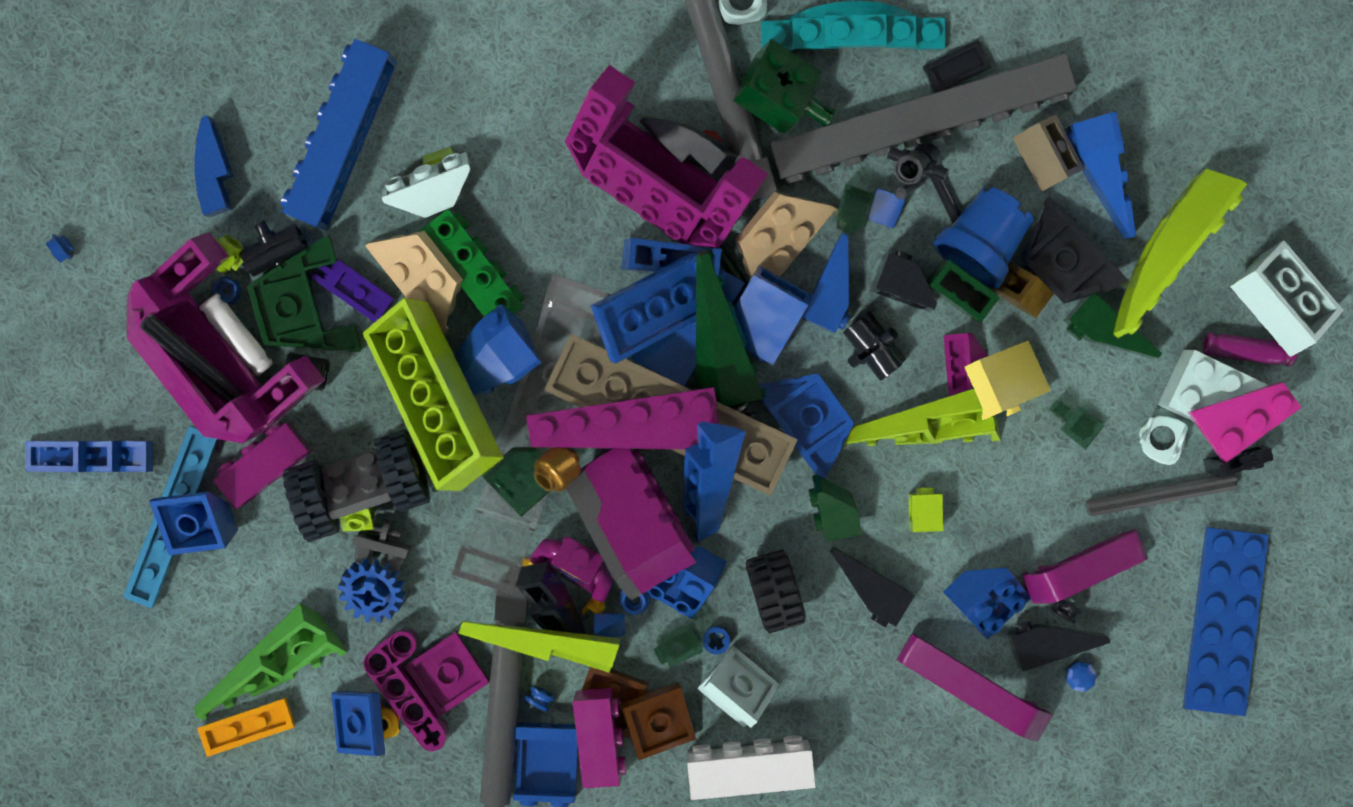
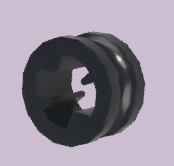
(1066, 610)

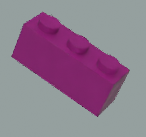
(261, 464)
(599, 738)

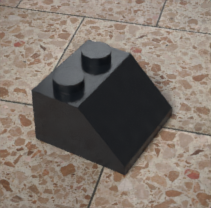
(903, 281)

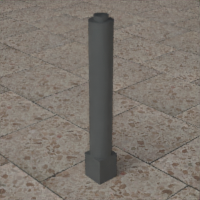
(725, 83)
(503, 705)

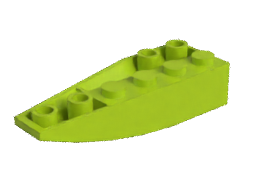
(1175, 241)

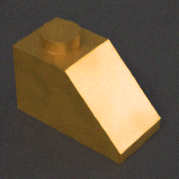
(1024, 290)

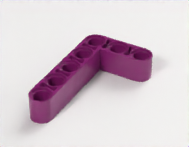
(974, 689)

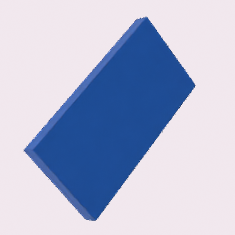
(648, 309)
(676, 354)

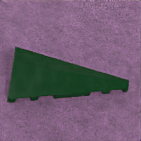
(720, 341)

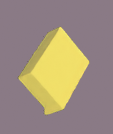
(1007, 379)

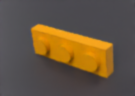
(246, 726)

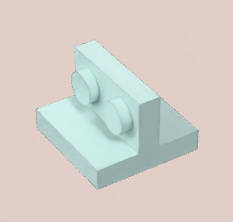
(739, 687)

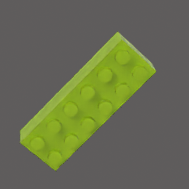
(432, 395)

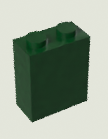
(962, 290)

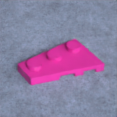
(1244, 419)

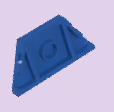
(812, 415)

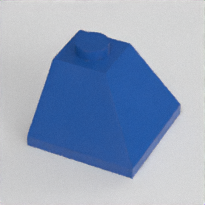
(194, 522)

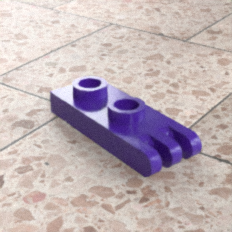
(354, 290)

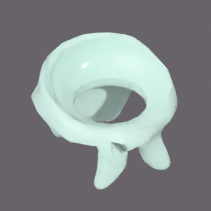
(738, 17)
(1172, 454)

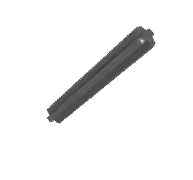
(1160, 494)

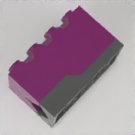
(630, 521)

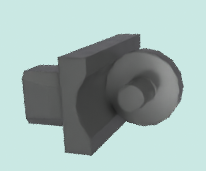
(368, 544)

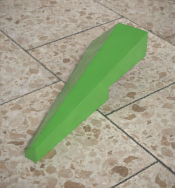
(293, 643)

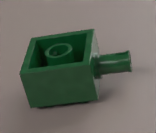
(781, 88)

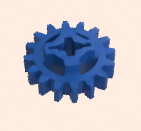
(371, 590)

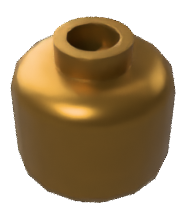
(557, 468)

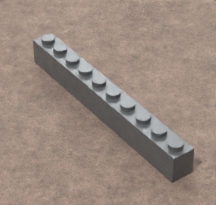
(923, 117)

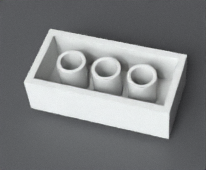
(750, 768)

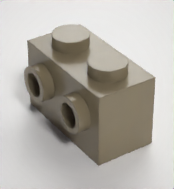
(1048, 153)

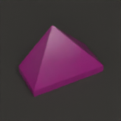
(960, 352)

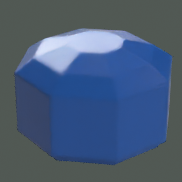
(1080, 676)

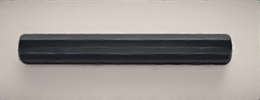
(189, 358)

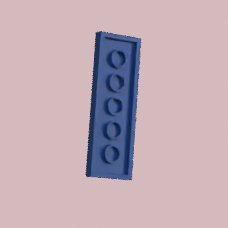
(1225, 621)

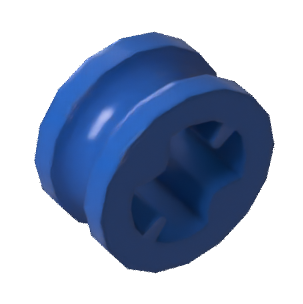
(725, 640)
(540, 698)

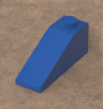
(652, 255)
(831, 291)

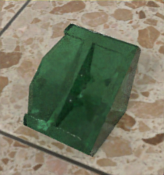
(515, 479)

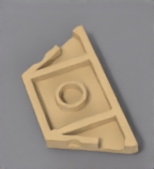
(780, 232)
(420, 271)

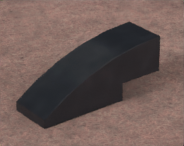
(691, 144)
(549, 598)

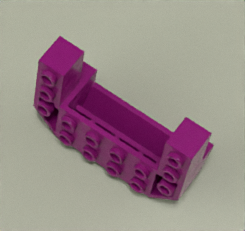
(648, 176)
(168, 298)

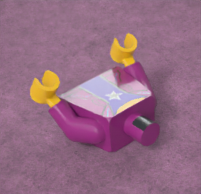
(577, 566)

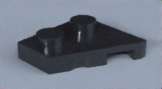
(1248, 459)

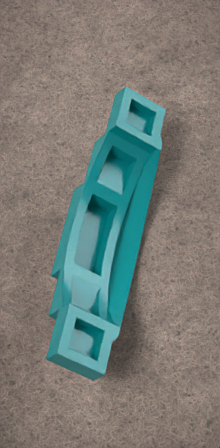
(855, 26)

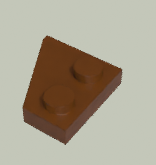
(624, 687)

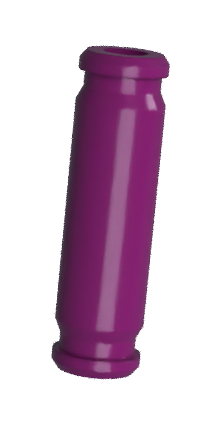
(1246, 349)

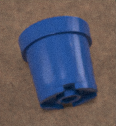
(985, 236)

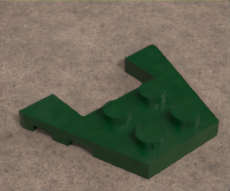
(288, 308)

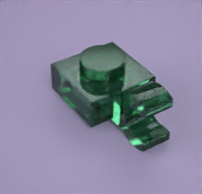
(1078, 425)

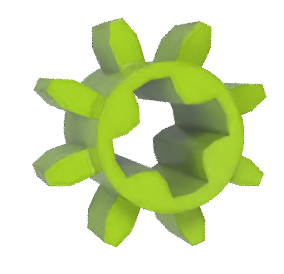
(233, 249)

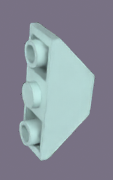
(428, 187)

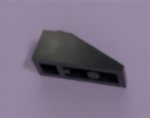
(879, 594)
(1044, 644)

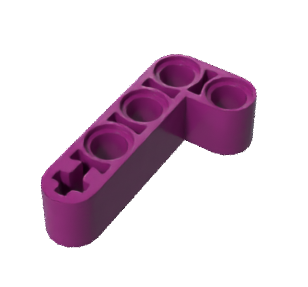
(1085, 568)
(411, 694)

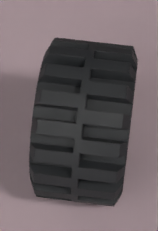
(775, 591)

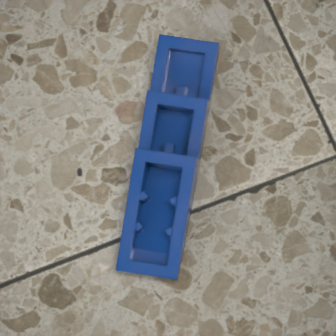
(89, 456)

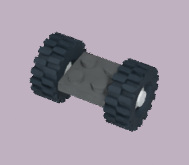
(329, 492)

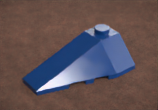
(1098, 148)
(496, 352)

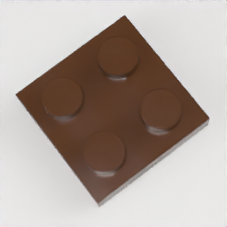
(658, 721)

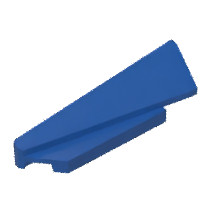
(709, 475)

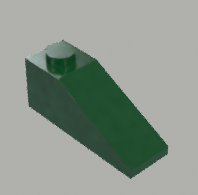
(1096, 323)

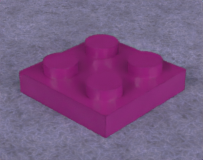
(447, 673)

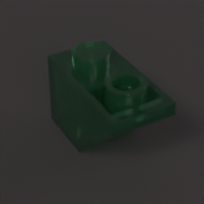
(852, 209)

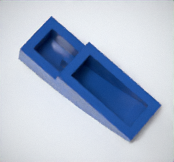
(211, 169)

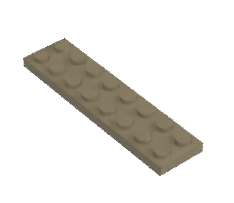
(589, 378)

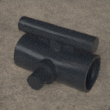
(914, 166)
(272, 248)
(874, 346)

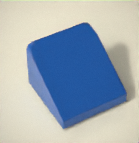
(885, 208)
(609, 625)

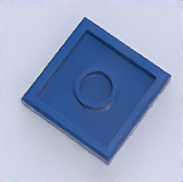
(358, 723)

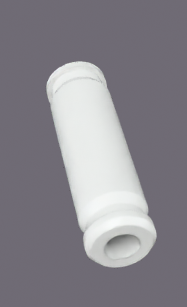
(236, 334)

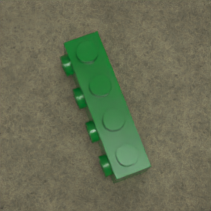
(481, 278)

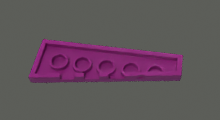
(638, 423)

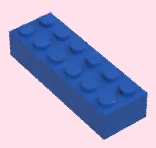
(339, 134)

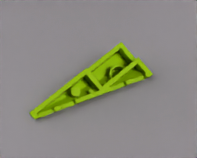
(930, 423)
(584, 649)

